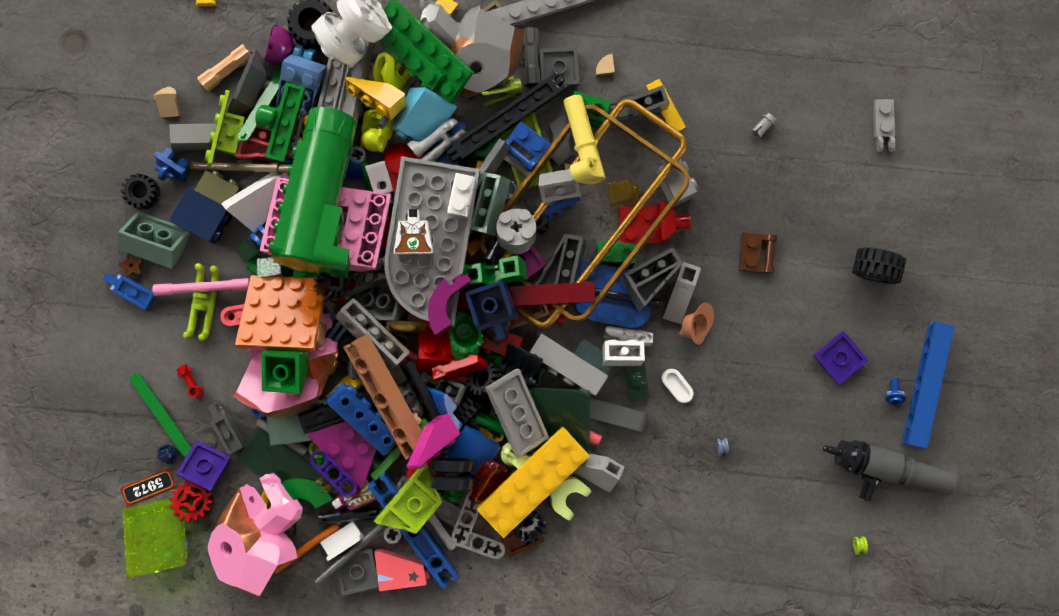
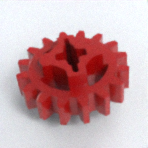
(183, 502)

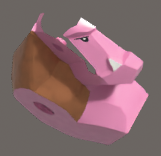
(286, 404)
(251, 538)

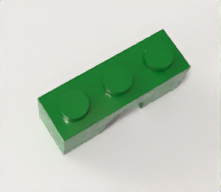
(509, 269)

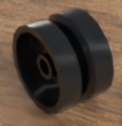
(452, 476)

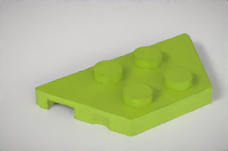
(412, 504)

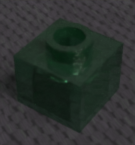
(249, 251)

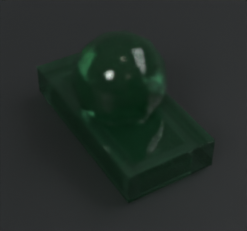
(637, 382)

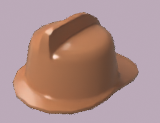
(698, 324)

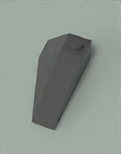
(380, 303)

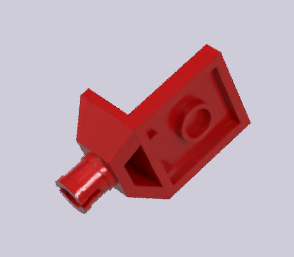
(645, 220)

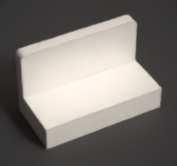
(342, 540)

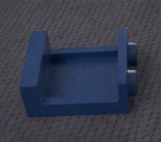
(201, 216)

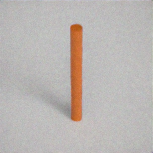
(309, 545)

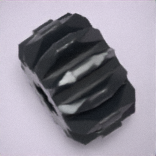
(330, 286)
(531, 527)

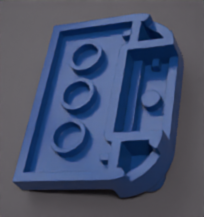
(612, 310)

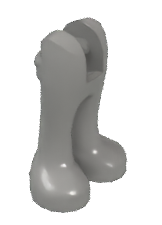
(440, 133)

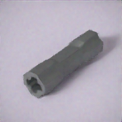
(531, 69)

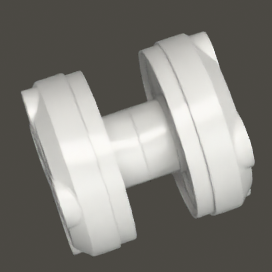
(341, 36)

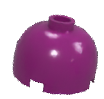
(279, 45)

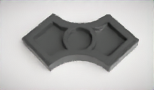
(563, 152)

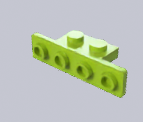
(226, 135)

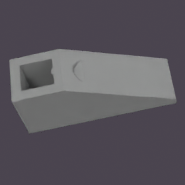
(681, 292)
(600, 471)

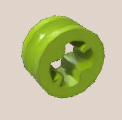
(860, 545)

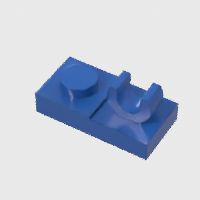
(555, 206)

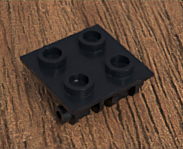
(528, 363)

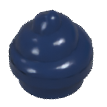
(166, 454)

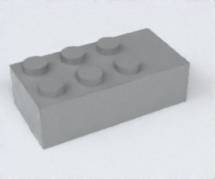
(568, 365)

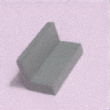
(558, 186)

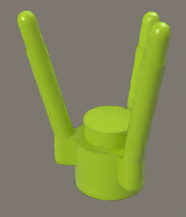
(511, 88)

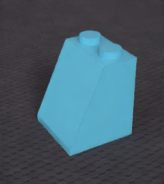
(422, 114)

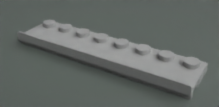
(334, 87)

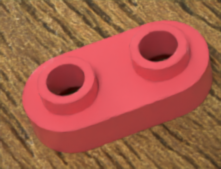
(236, 310)

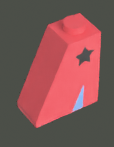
(399, 571)

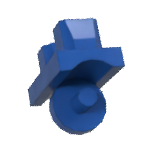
(168, 168)

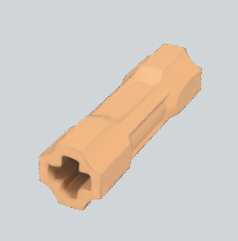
(214, 76)

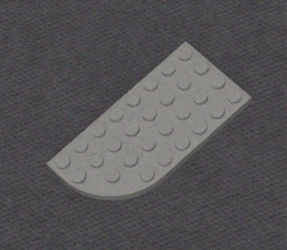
(415, 277)

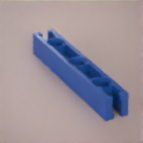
(928, 384)
(422, 541)

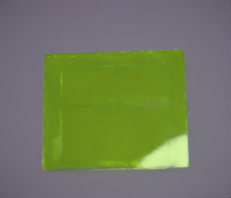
(153, 538)

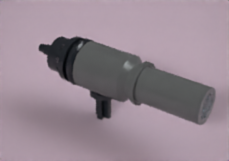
(891, 467)

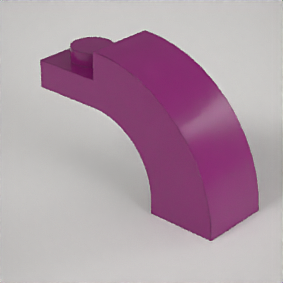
(439, 302)

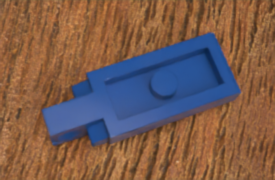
(130, 290)

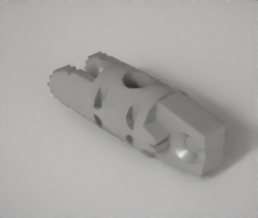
(625, 334)

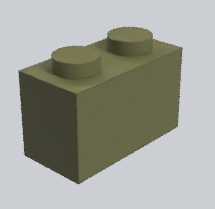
(216, 188)

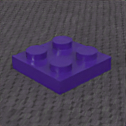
(840, 357)
(203, 466)

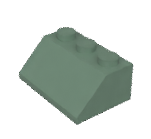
(153, 239)

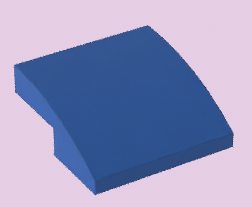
(444, 405)
(473, 446)

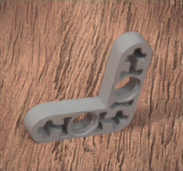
(471, 535)

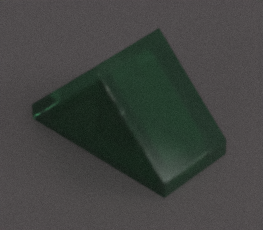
(267, 268)

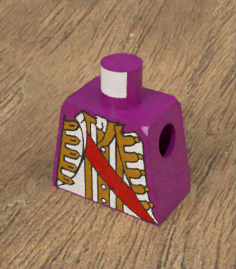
(360, 498)

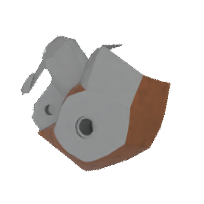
(481, 42)

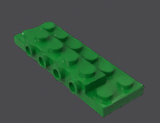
(424, 53)

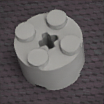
(513, 221)

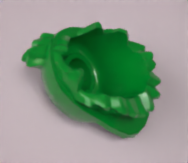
(464, 336)

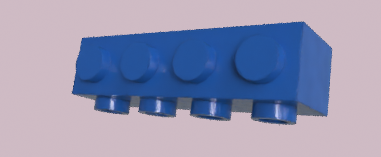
(361, 417)

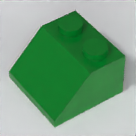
(284, 370)

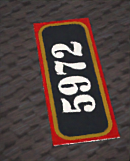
(147, 487)

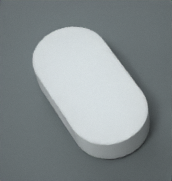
(677, 385)

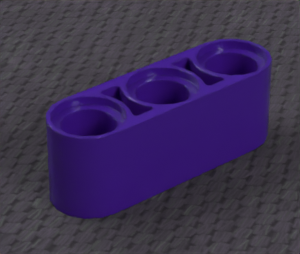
(342, 475)

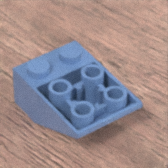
(305, 74)

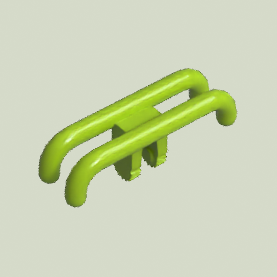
(202, 302)

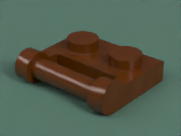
(751, 252)

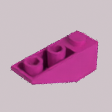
(435, 435)

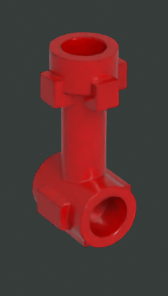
(194, 390)

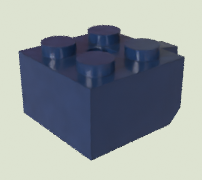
(502, 311)

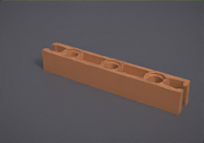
(384, 394)

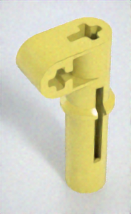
(589, 168)

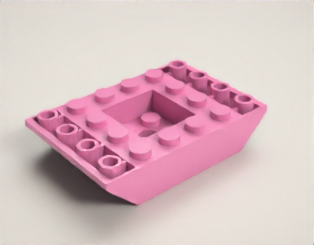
(362, 226)

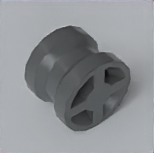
(408, 395)

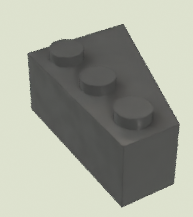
(649, 277)

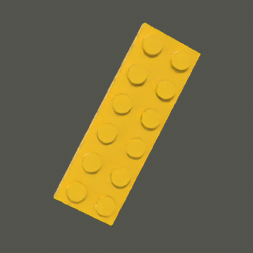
(532, 482)

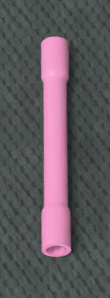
(169, 289)

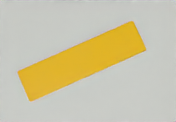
(671, 114)

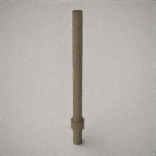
(274, 168)

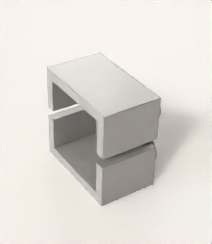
(675, 181)

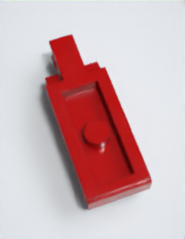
(459, 368)

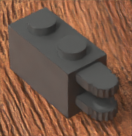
(653, 100)

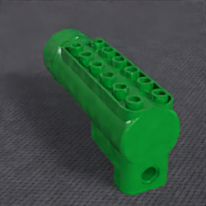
(310, 212)

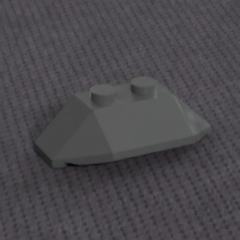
(250, 87)

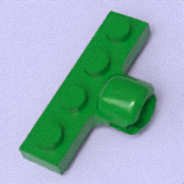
(281, 121)

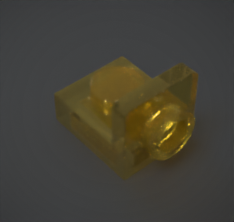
(624, 191)

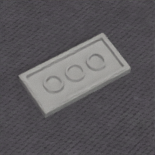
(517, 413)

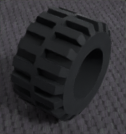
(298, 17)
(879, 265)

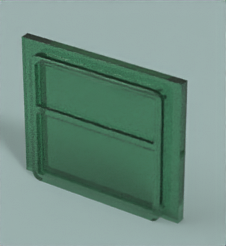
(564, 409)

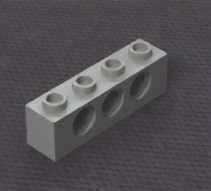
(361, 322)

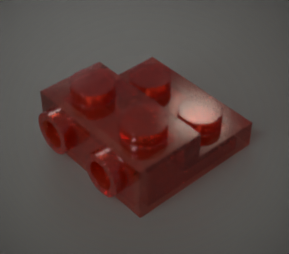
(490, 477)

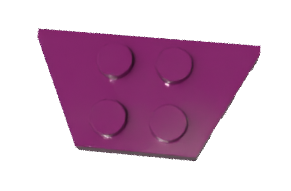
(347, 449)

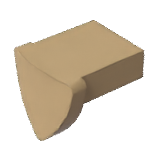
(167, 102)

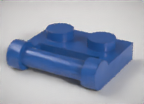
(530, 142)

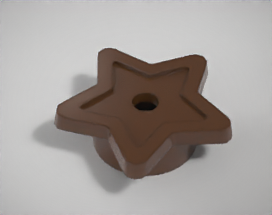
(136, 269)

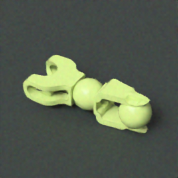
(559, 495)

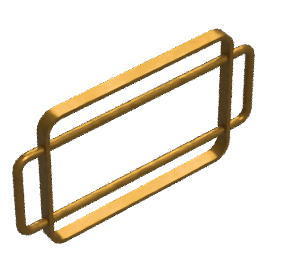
(671, 162)

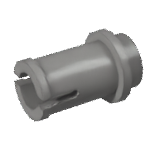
(767, 121)

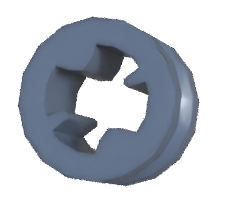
(722, 446)

